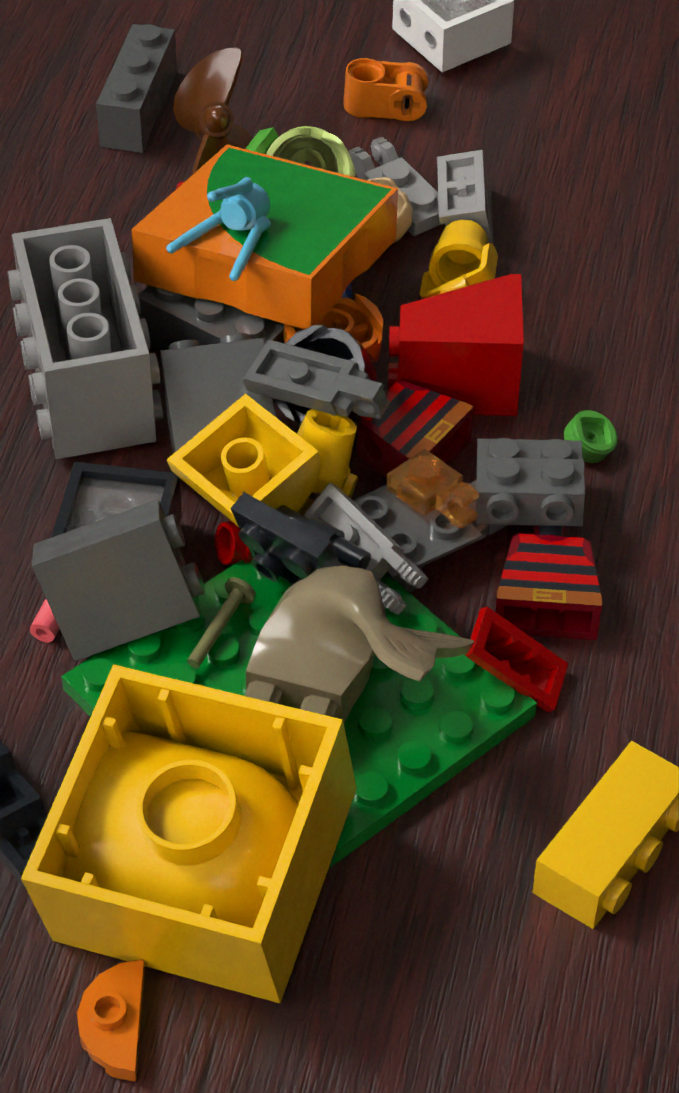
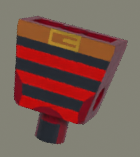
(412, 423)
(550, 585)

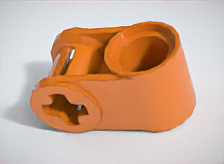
(381, 88)

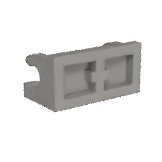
(465, 190)

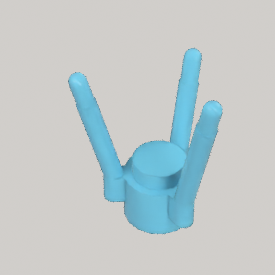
(242, 209)

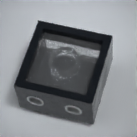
(106, 490)

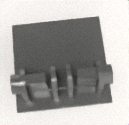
(419, 536)

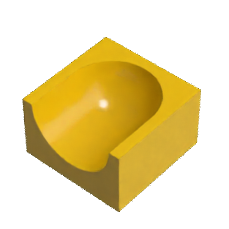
(193, 832)

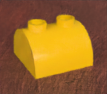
(250, 454)

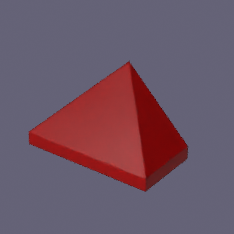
(517, 659)

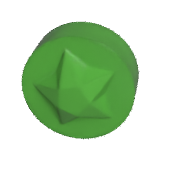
(596, 434)

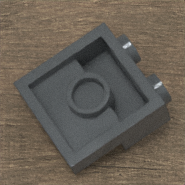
(530, 482)

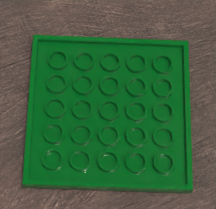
(400, 732)

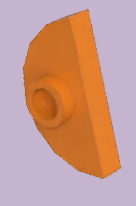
(112, 1018)

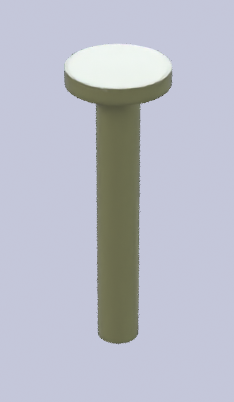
(238, 592)

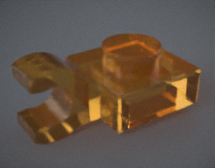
(431, 484)

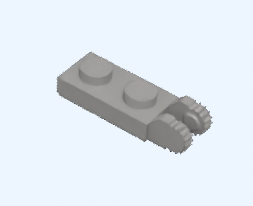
(420, 193)
(343, 513)

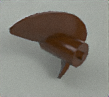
(204, 101)

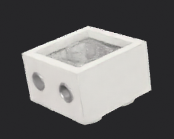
(454, 29)

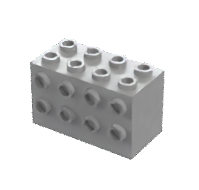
(84, 339)

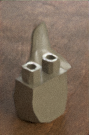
(325, 640)

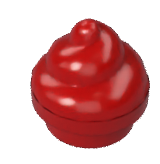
(229, 546)

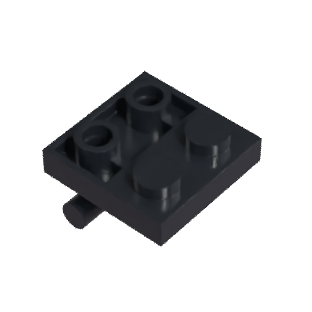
(290, 544)

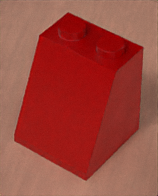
(464, 345)

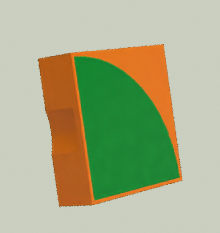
(318, 240)

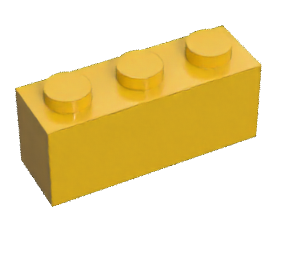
(610, 837)

